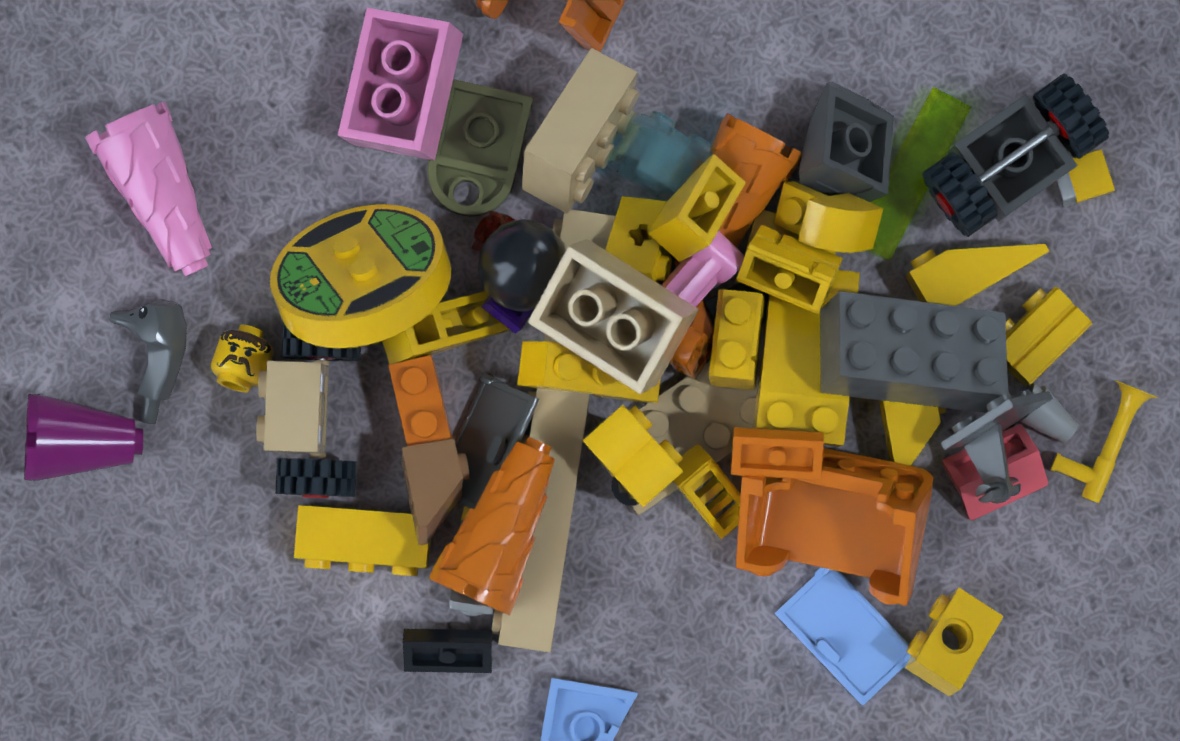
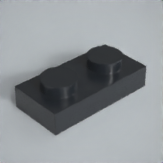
(447, 650)

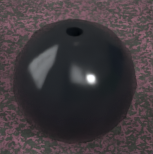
(519, 263)

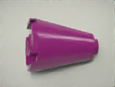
(75, 439)

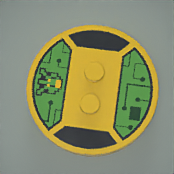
(360, 276)

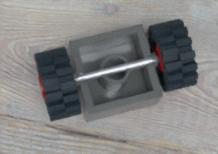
(1015, 155)

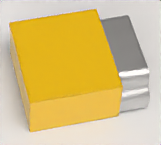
(1086, 180)

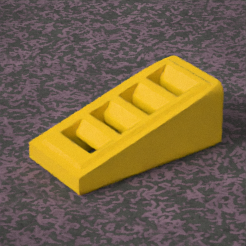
(697, 469)

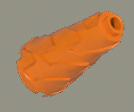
(759, 162)
(497, 535)

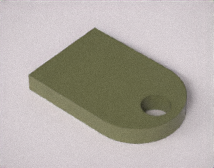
(479, 146)

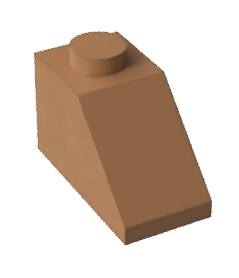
(433, 483)

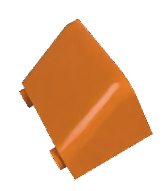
(855, 520)

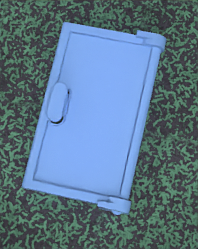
(857, 642)

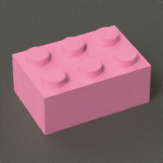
(400, 83)

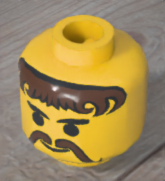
(240, 358)

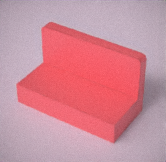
(1022, 462)

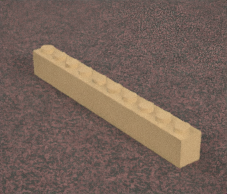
(560, 424)

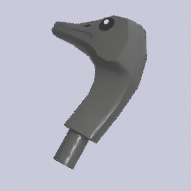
(165, 333)

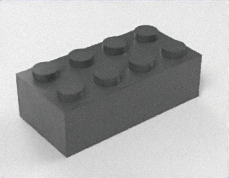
(912, 352)

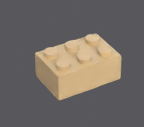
(580, 131)
(613, 315)

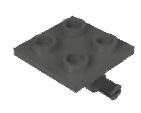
(985, 442)

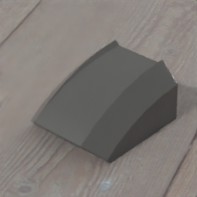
(847, 145)

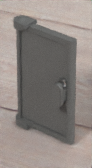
(494, 418)

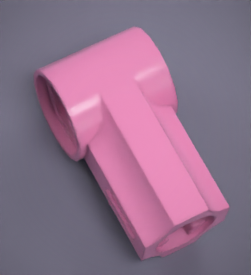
(704, 270)

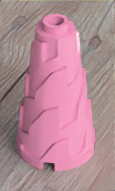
(151, 174)

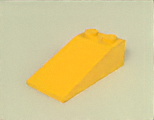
(791, 371)

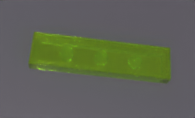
(923, 146)

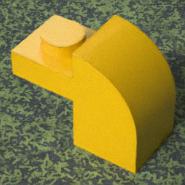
(828, 222)

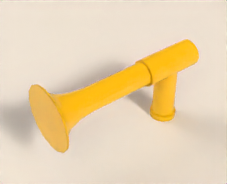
(1098, 476)

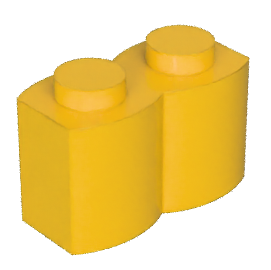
(633, 454)

